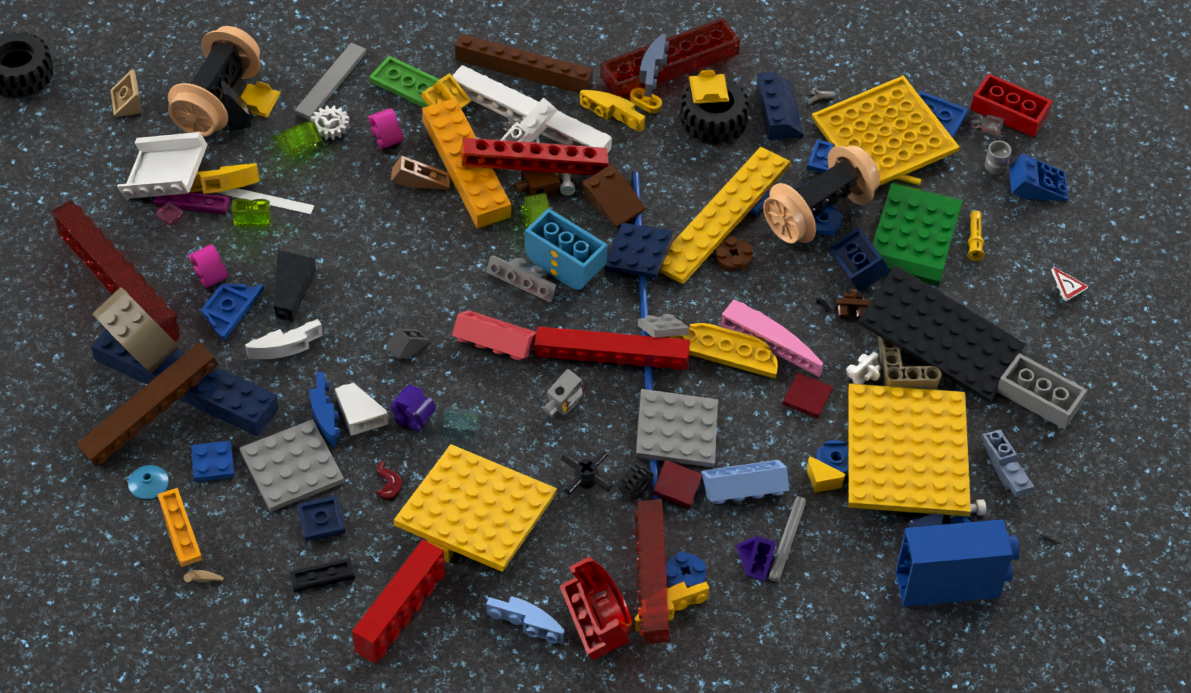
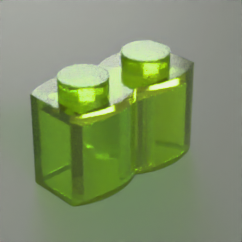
(251, 212)

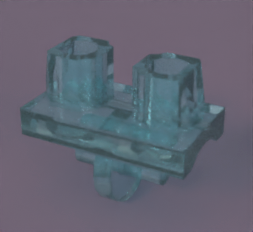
(461, 419)

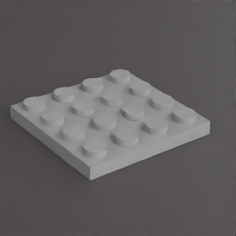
(677, 428)
(291, 465)

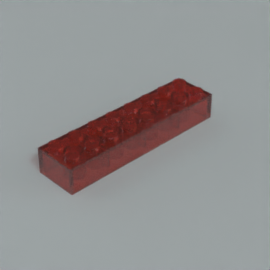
(685, 54)

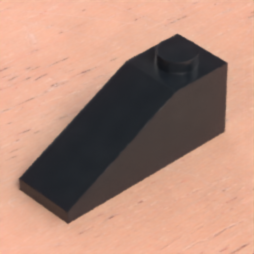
(236, 108)

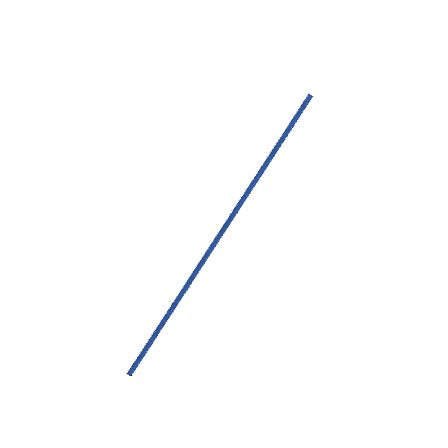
(644, 312)

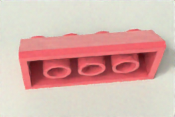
(494, 334)

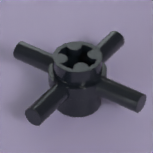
(586, 473)

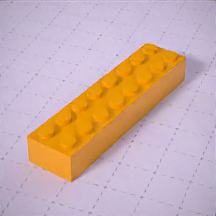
(476, 185)

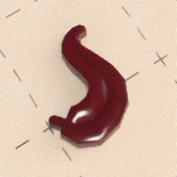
(394, 483)

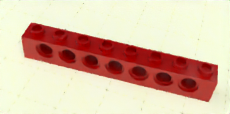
(533, 156)

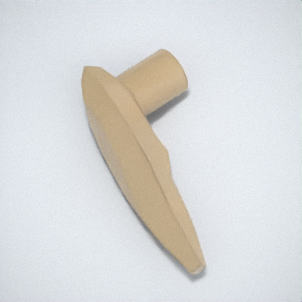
(202, 576)

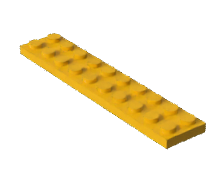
(723, 214)

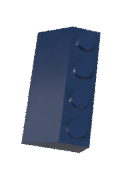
(778, 106)

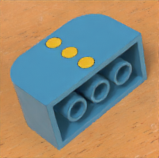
(564, 249)

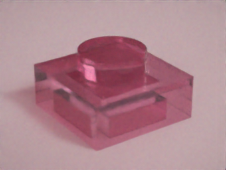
(169, 214)

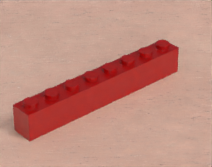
(612, 348)

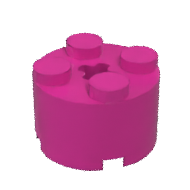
(385, 128)
(208, 266)

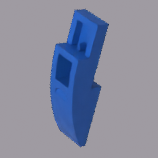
(324, 411)

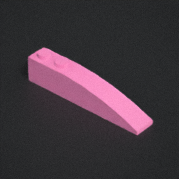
(780, 341)

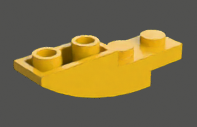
(610, 105)
(226, 178)
(680, 597)

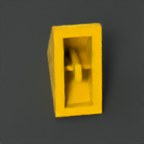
(824, 476)

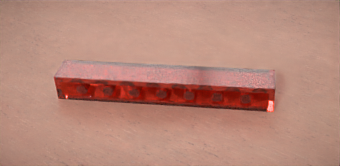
(653, 572)

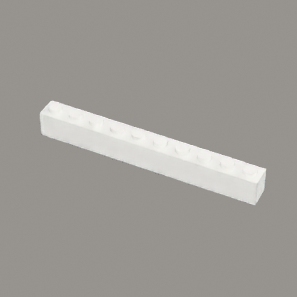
(512, 103)

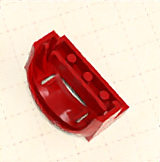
(609, 606)

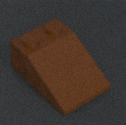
(612, 196)

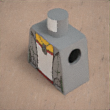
(565, 394)

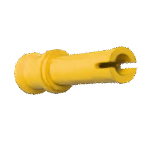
(975, 241)

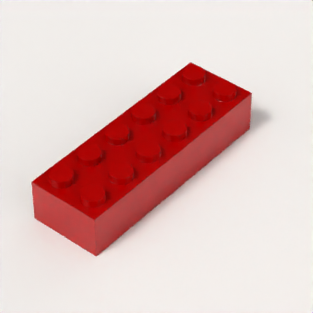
(399, 601)

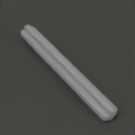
(787, 539)

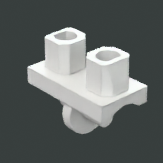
(867, 369)

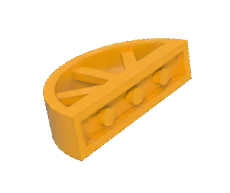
(179, 528)

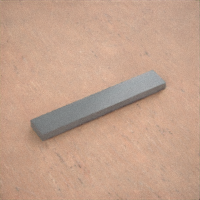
(330, 81)

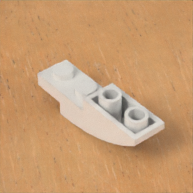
(532, 124)
(280, 345)

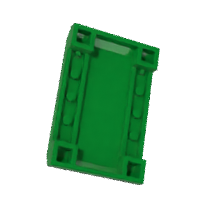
(917, 231)

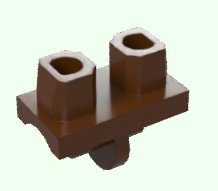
(851, 302)

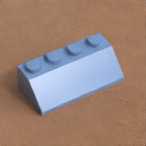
(745, 481)

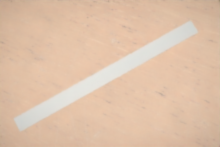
(274, 201)

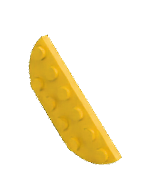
(731, 348)

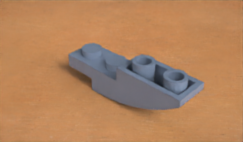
(652, 63)
(1006, 464)

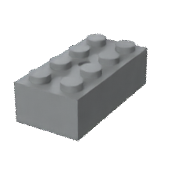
(1041, 391)

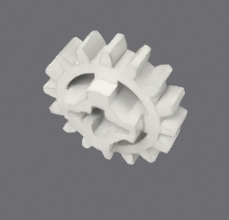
(331, 122)

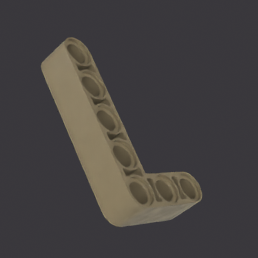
(907, 377)

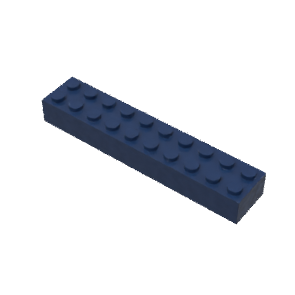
(216, 394)

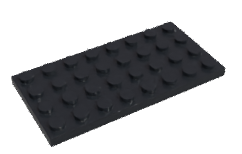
(941, 333)

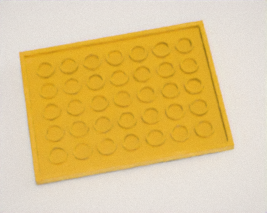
(908, 450)

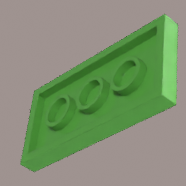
(403, 80)

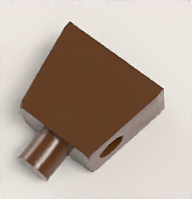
(538, 183)

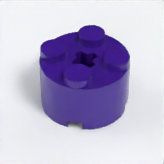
(412, 408)

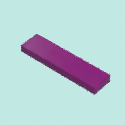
(196, 202)

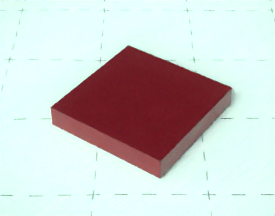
(808, 395)
(677, 484)

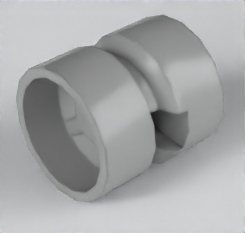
(997, 157)

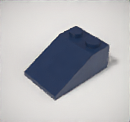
(859, 259)

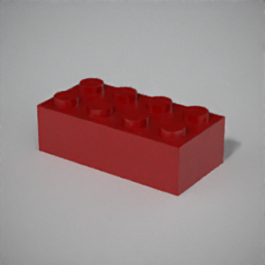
(1014, 104)

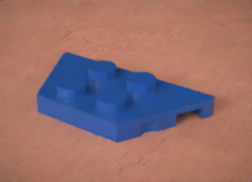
(229, 306)

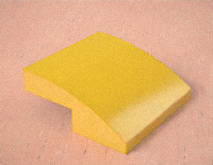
(444, 90)

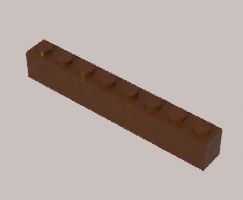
(523, 64)
(147, 404)

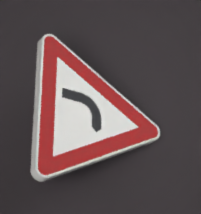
(1067, 285)

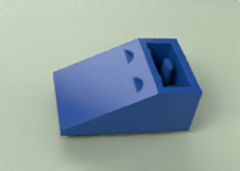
(1037, 180)

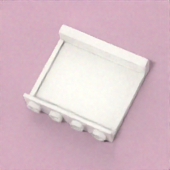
(164, 165)

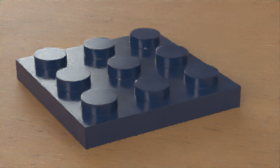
(639, 250)

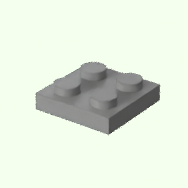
(663, 326)

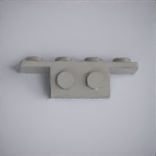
(523, 275)

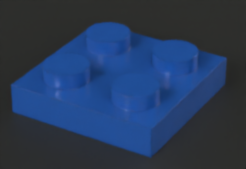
(212, 461)

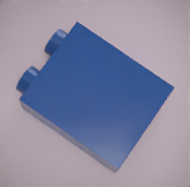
(955, 562)

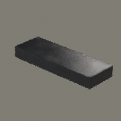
(322, 575)

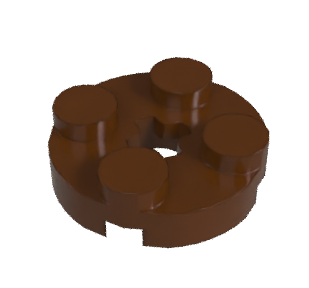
(737, 246)

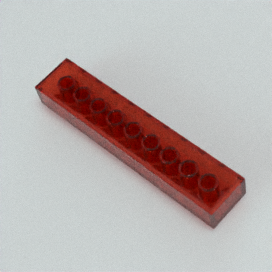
(110, 265)

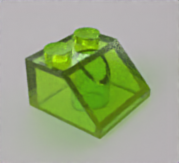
(297, 138)

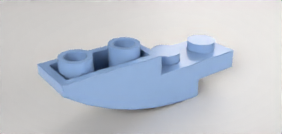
(534, 620)

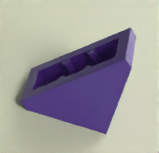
(757, 556)

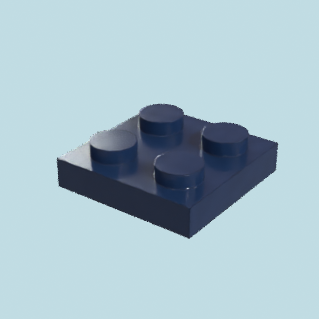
(321, 518)

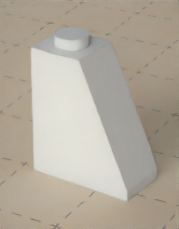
(359, 409)

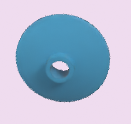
(148, 488)

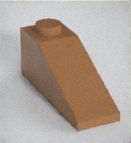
(419, 175)

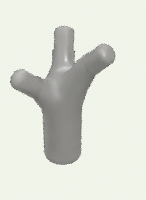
(820, 95)

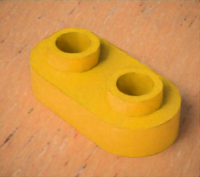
(649, 104)

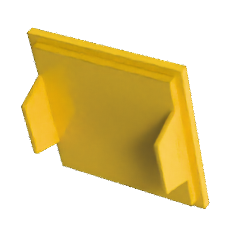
(708, 87)
(260, 98)

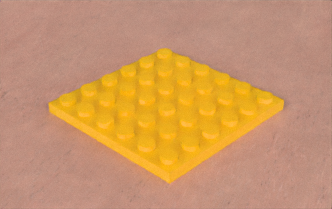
(890, 127)
(475, 507)

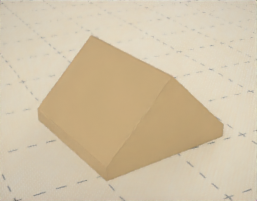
(126, 96)

